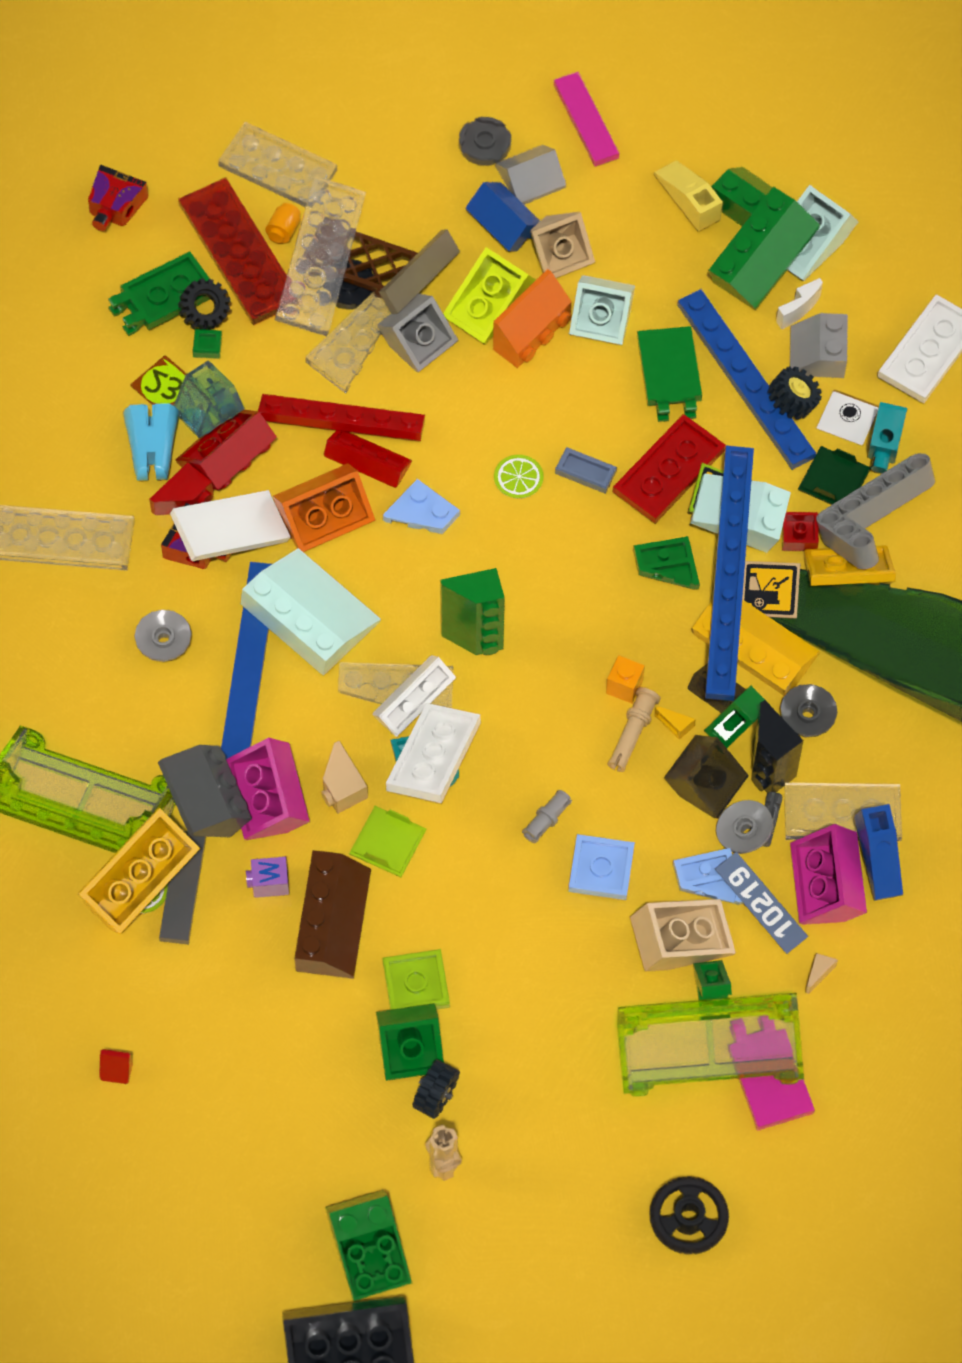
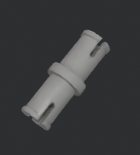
(547, 816)

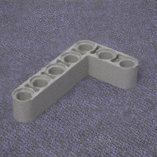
(845, 521)

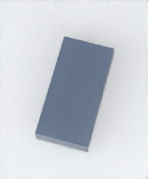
(586, 470)

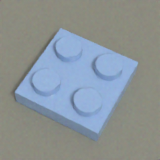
(601, 867)

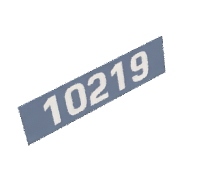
(761, 902)

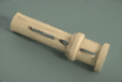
(637, 717)

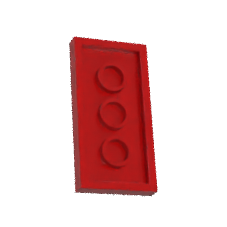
(668, 468)

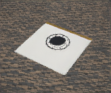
(848, 417)

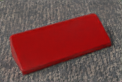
(367, 457)

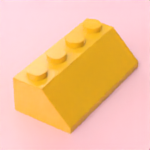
(765, 648)
(138, 871)

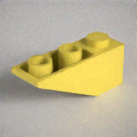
(691, 194)

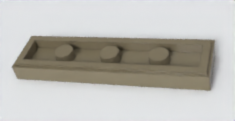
(419, 271)

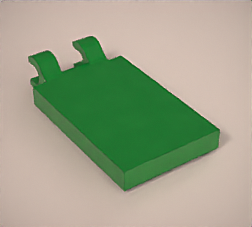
(156, 294)
(670, 370)

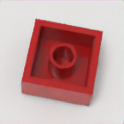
(800, 531)

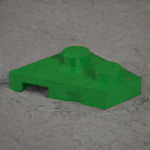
(668, 562)

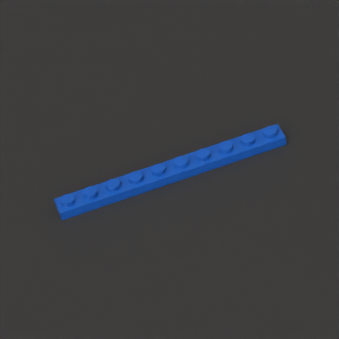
(729, 573)

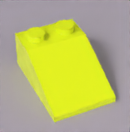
(486, 294)

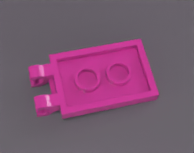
(775, 1102)

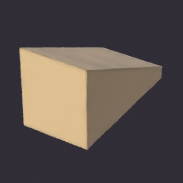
(821, 968)

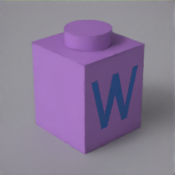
(268, 877)

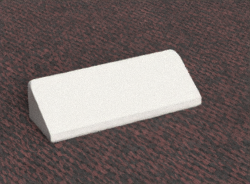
(413, 694)

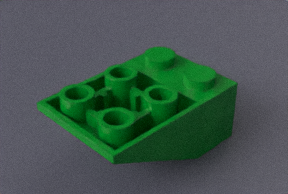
(368, 1245)

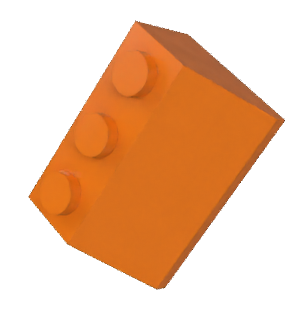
(531, 320)
(324, 507)

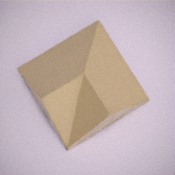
(562, 243)

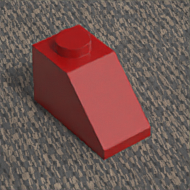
(184, 487)

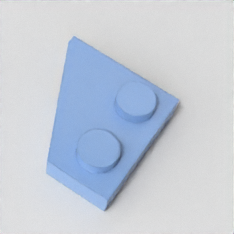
(423, 509)
(699, 876)

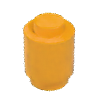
(283, 223)

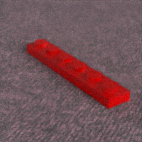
(342, 417)

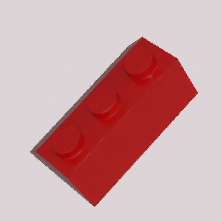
(229, 447)

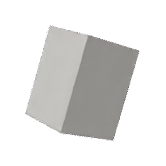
(532, 173)

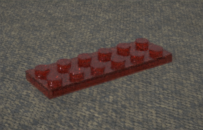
(236, 248)

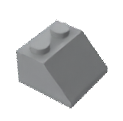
(418, 332)
(820, 345)

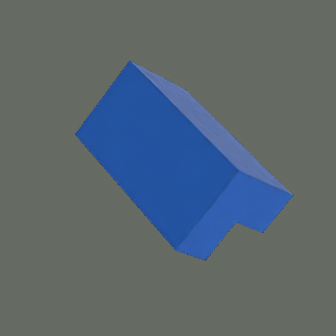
(502, 214)

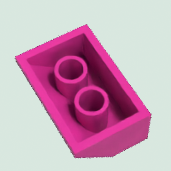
(270, 789)
(828, 876)

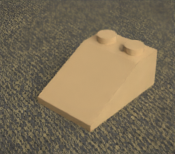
(681, 933)

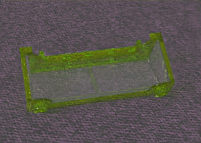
(75, 795)
(710, 1041)

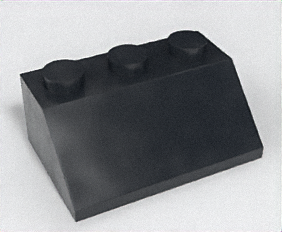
(775, 751)

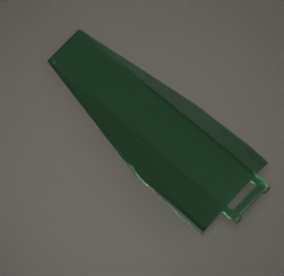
(889, 632)

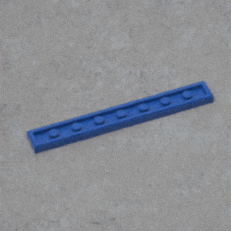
(245, 678)

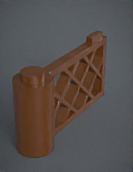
(374, 243)

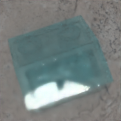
(206, 399)

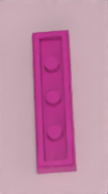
(586, 119)

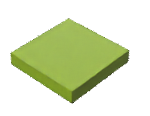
(416, 980)

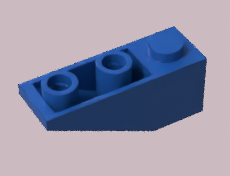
(880, 851)

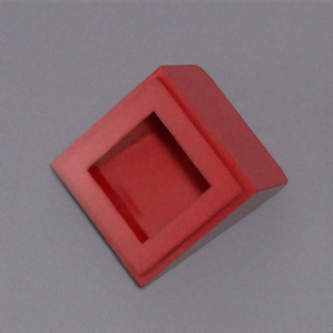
(115, 1066)

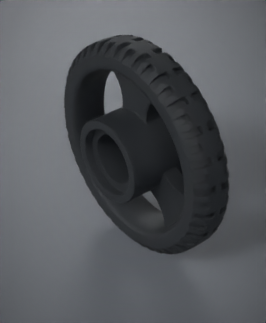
(665, 1226)

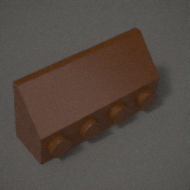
(332, 915)

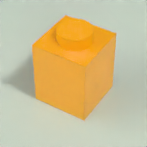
(625, 679)

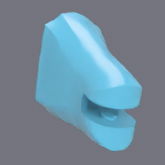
(151, 438)

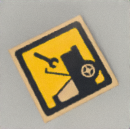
(772, 588)

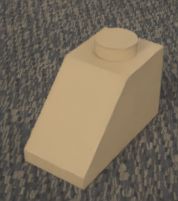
(342, 781)

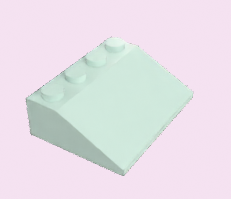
(308, 610)

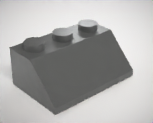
(205, 791)

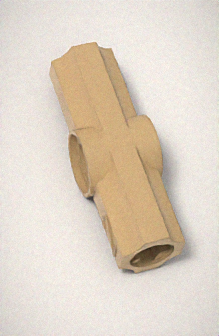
(443, 1152)

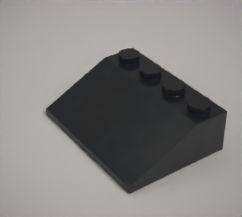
(350, 1333)

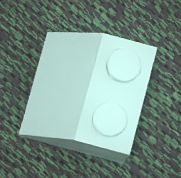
(601, 309)

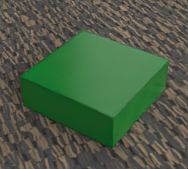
(207, 343)

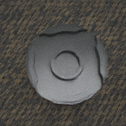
(485, 141)

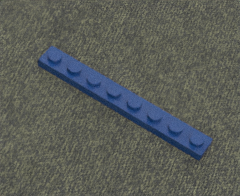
(745, 378)

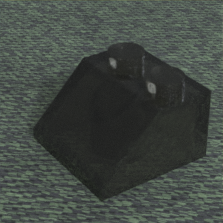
(706, 775)

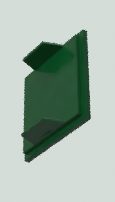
(833, 475)

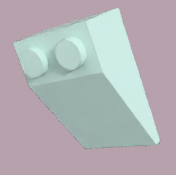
(835, 228)
(766, 510)

